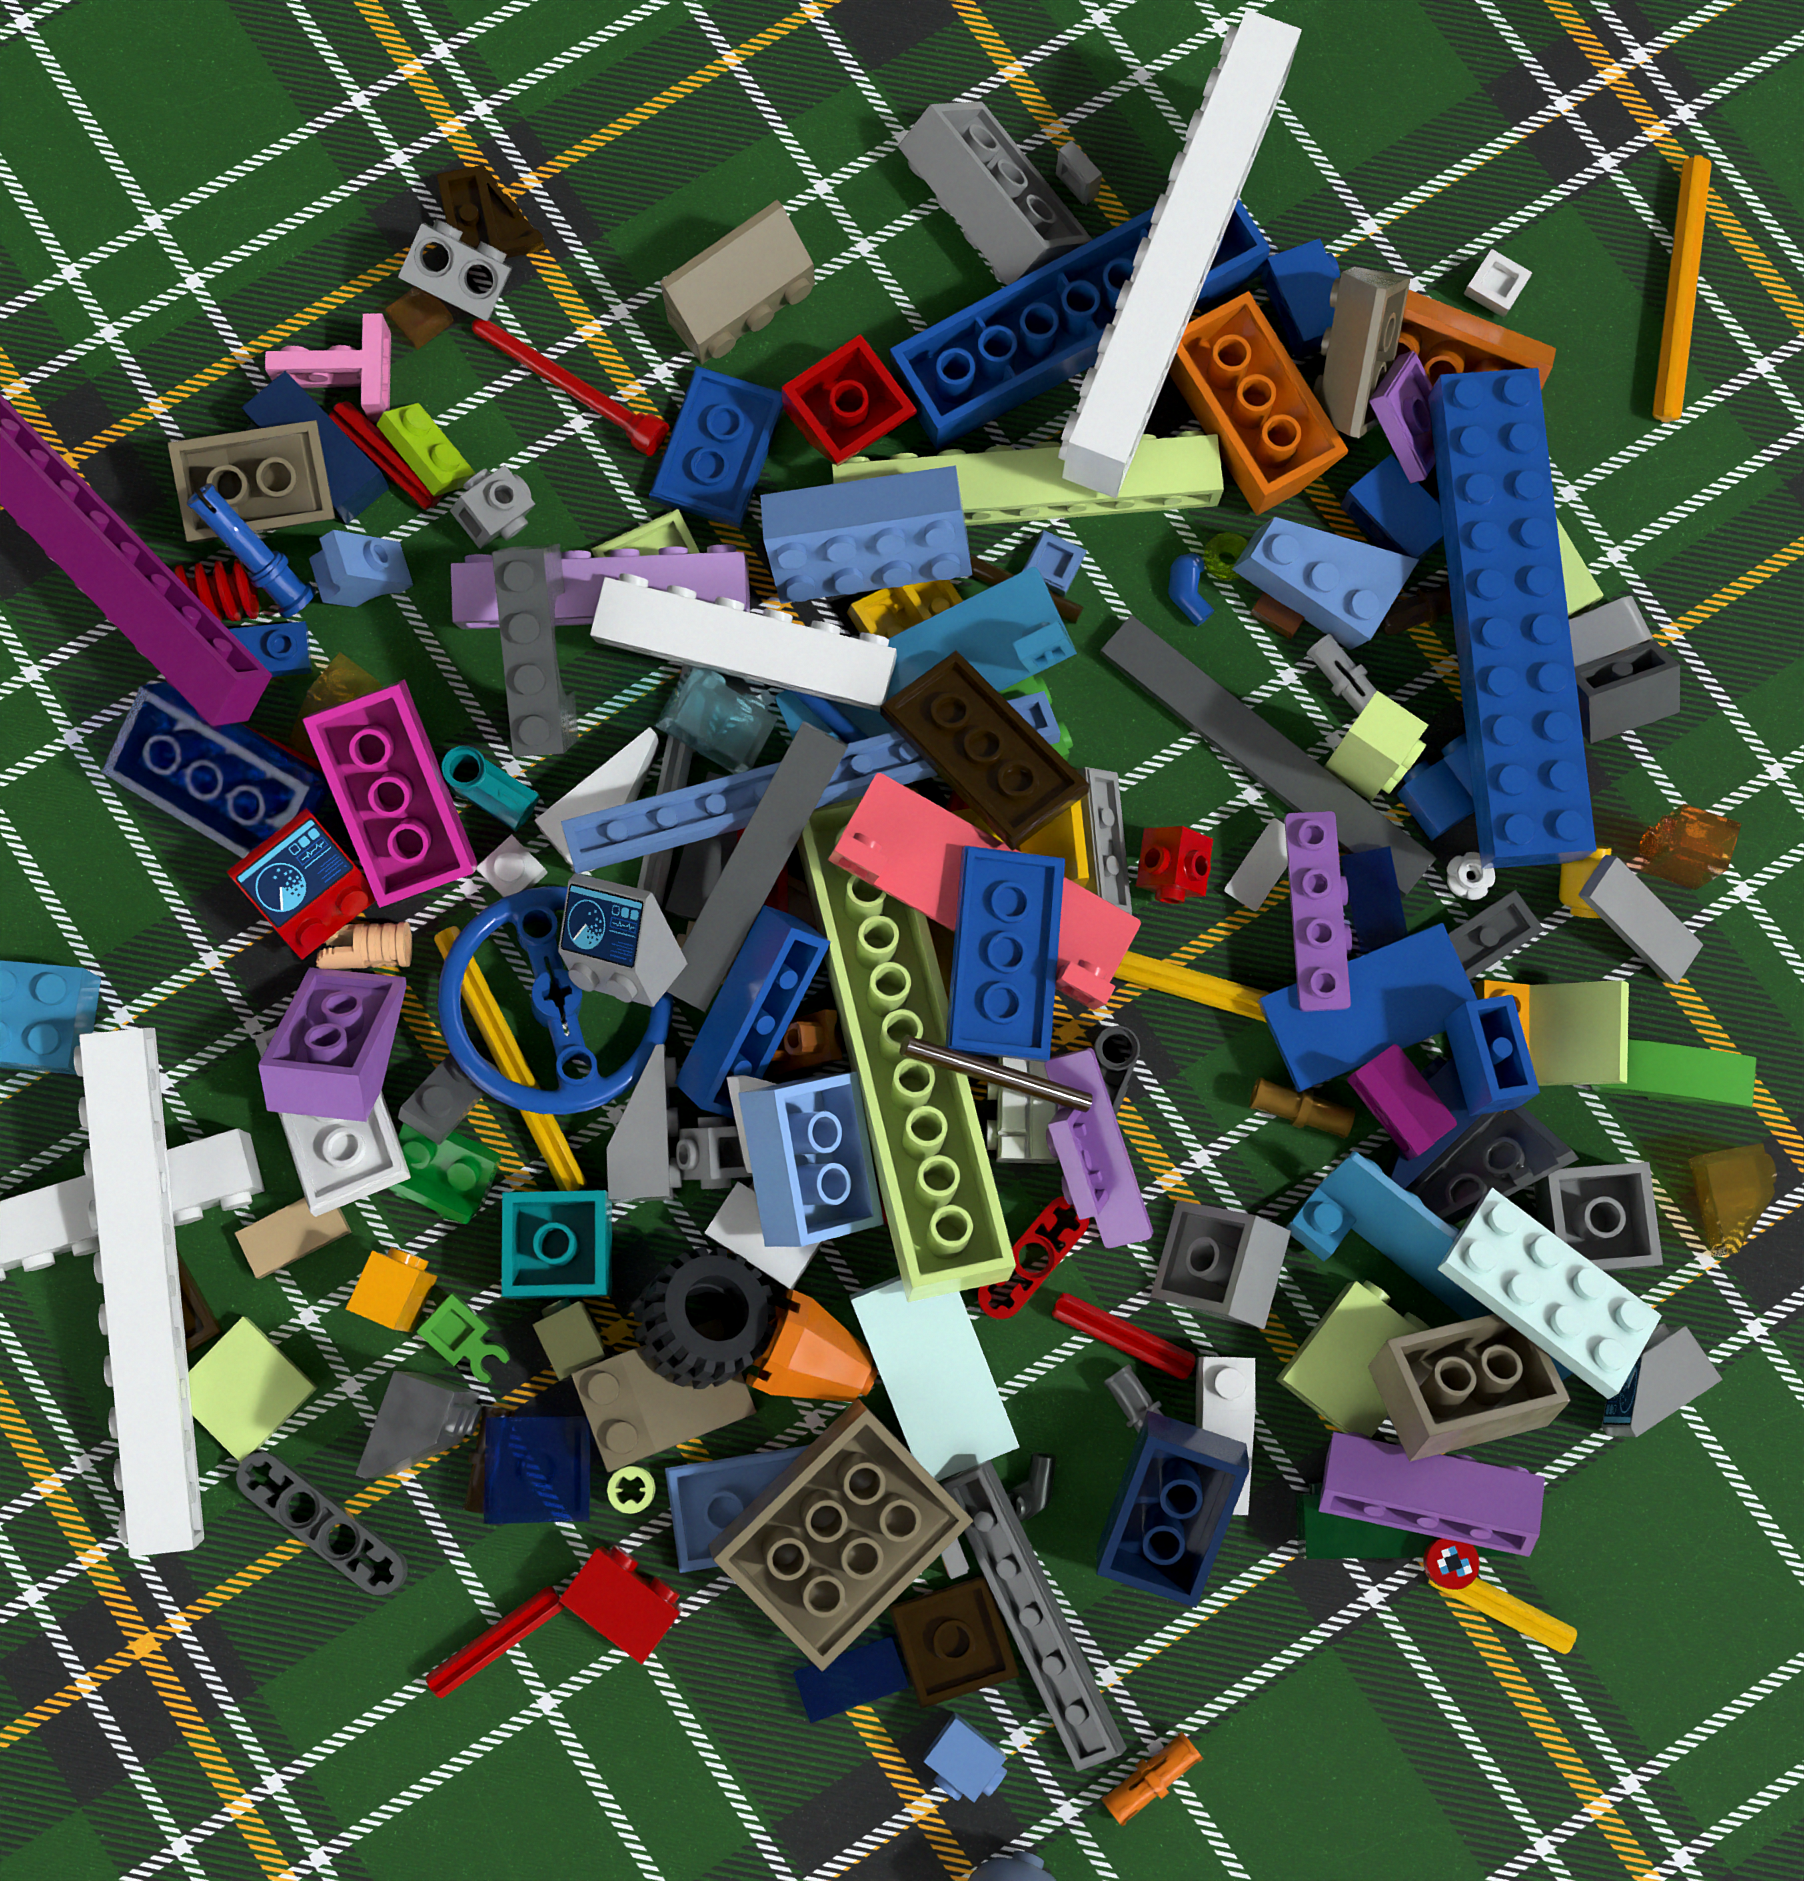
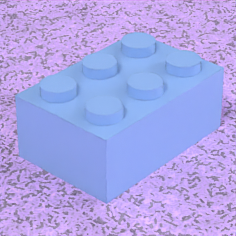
(810, 1159)

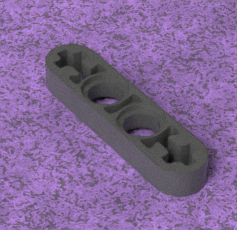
(317, 1529)

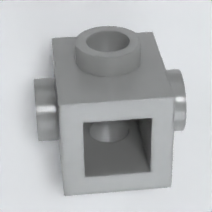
(493, 506)
(711, 1153)

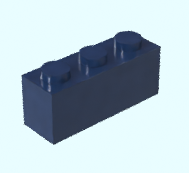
(350, 473)

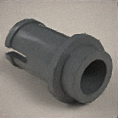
(1131, 1396)

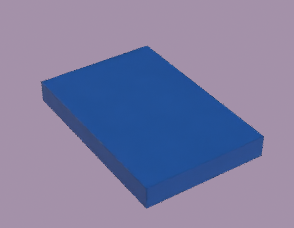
(718, 447)

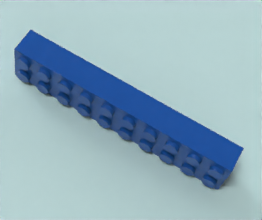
(1510, 619)

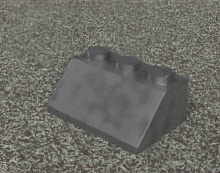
(417, 1422)

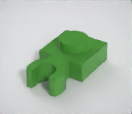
(457, 1332)

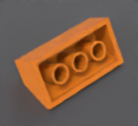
(1463, 343)
(1256, 402)

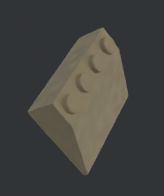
(839, 1535)

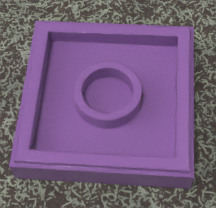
(1405, 415)

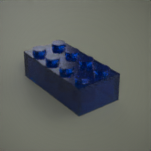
(210, 776)

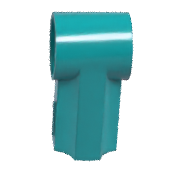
(491, 789)

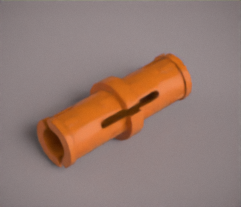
(1151, 1778)

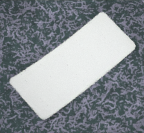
(1260, 867)

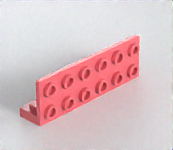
(915, 856)

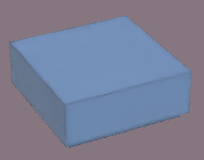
(1056, 561)

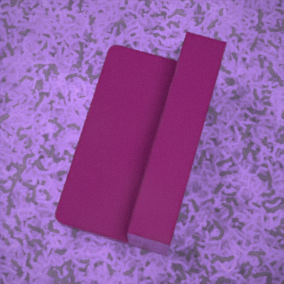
(1402, 1101)

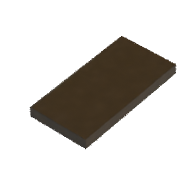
(984, 750)

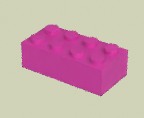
(391, 793)

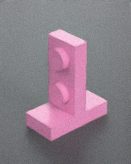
(344, 366)

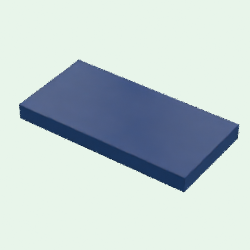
(1005, 954)
(1395, 999)

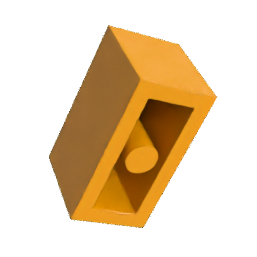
(393, 1289)

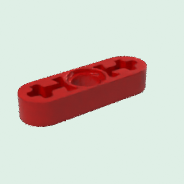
(1018, 1295)

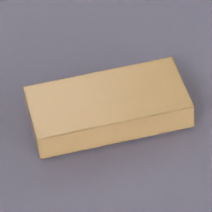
(289, 1236)

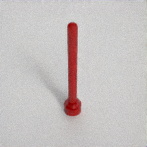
(643, 430)

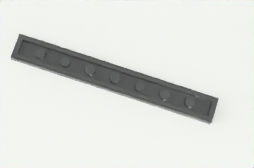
(1259, 747)

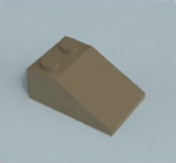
(264, 474)
(643, 1413)

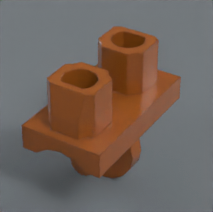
(808, 1044)

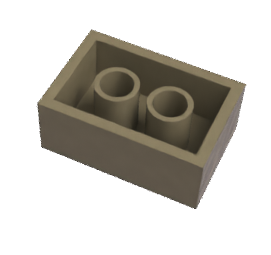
(1465, 1385)

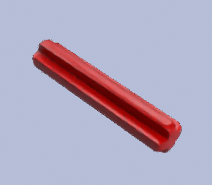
(382, 453)
(1123, 1336)
(494, 1642)

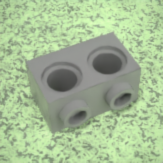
(451, 282)

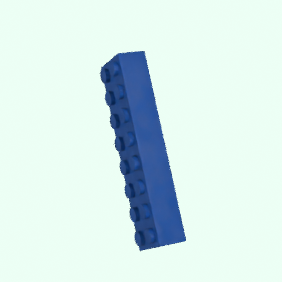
(1043, 328)

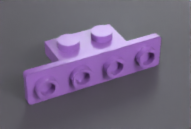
(1317, 911)
(1094, 1156)

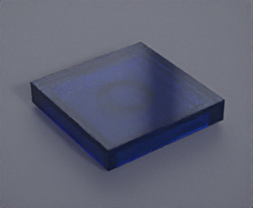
(537, 1469)

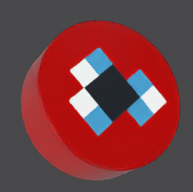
(1451, 1563)

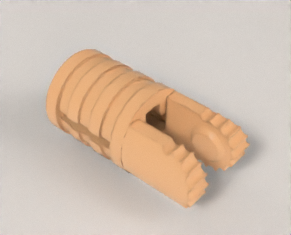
(368, 947)

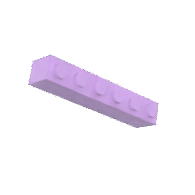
(710, 574)

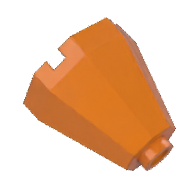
(812, 1355)

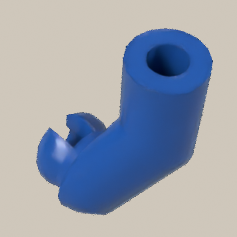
(1184, 587)

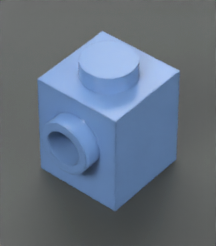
(965, 1760)

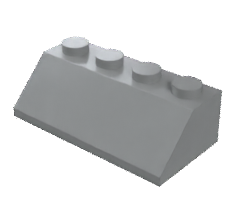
(991, 189)

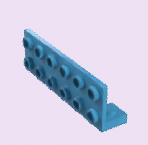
(1000, 632)
(1393, 1222)

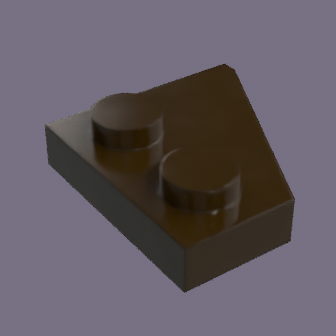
(486, 213)

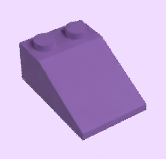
(333, 1045)

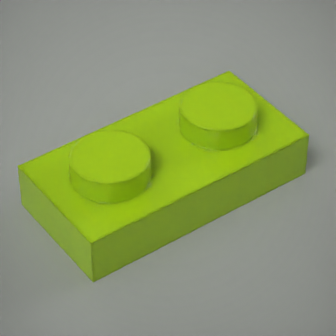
(425, 449)

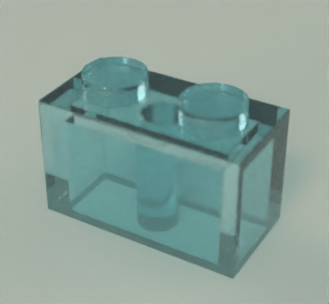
(717, 720)

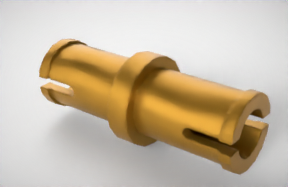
(1302, 1108)

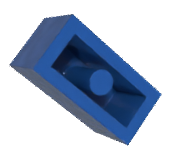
(1300, 292)
(1394, 512)
(1491, 1055)

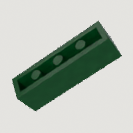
(1339, 1537)

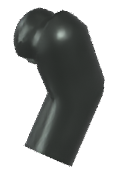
(1035, 1491)

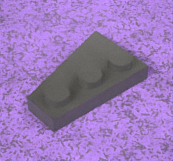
(1494, 1152)

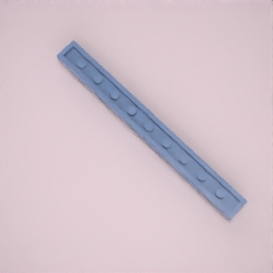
(731, 801)

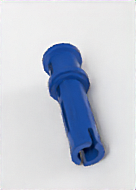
(266, 567)

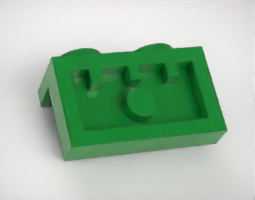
(449, 1176)

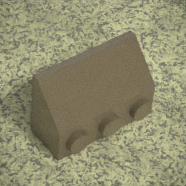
(738, 283)
(1360, 345)

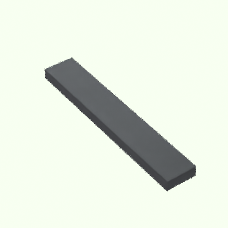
(756, 863)
(1035, 1618)

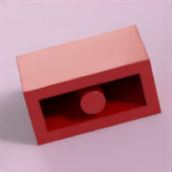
(623, 1602)

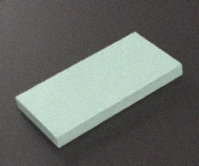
(935, 1377)

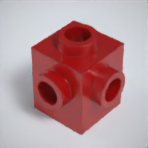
(1174, 863)

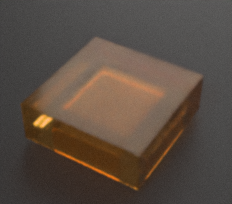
(419, 316)

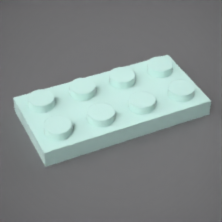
(1550, 1293)

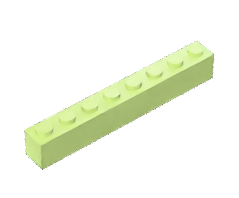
(1029, 483)

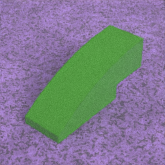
(1686, 1075)

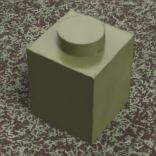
(570, 1338)

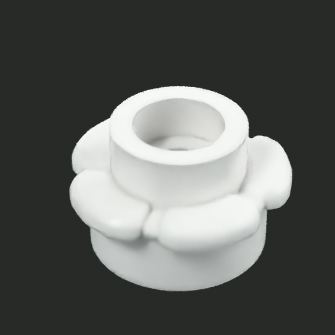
(1461, 885)

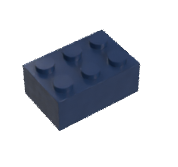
(1172, 1509)

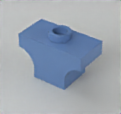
(358, 568)

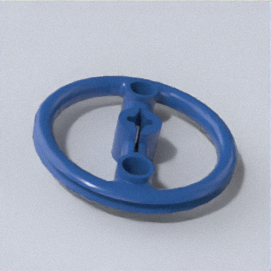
(572, 1094)

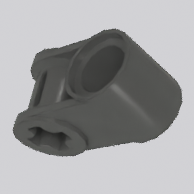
(1117, 1074)

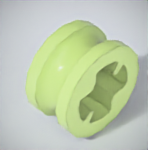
(631, 1505)

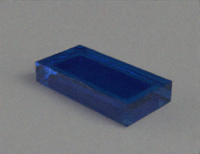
(1374, 898)
(851, 1679)

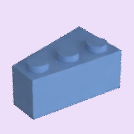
(1325, 577)

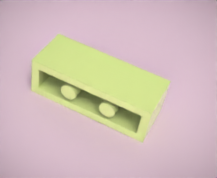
(1378, 747)

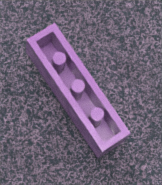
(1433, 1495)

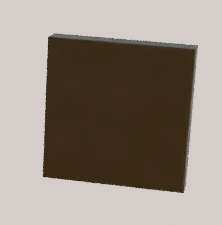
(953, 1641)

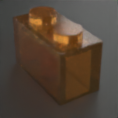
(1689, 846)

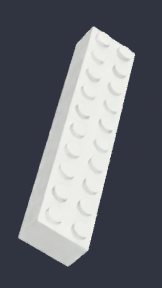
(1177, 253)

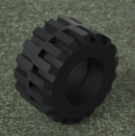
(736, 1297)

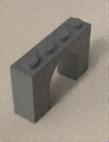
(526, 592)

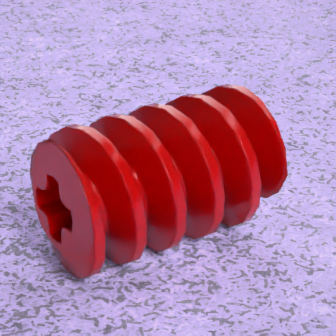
(223, 591)

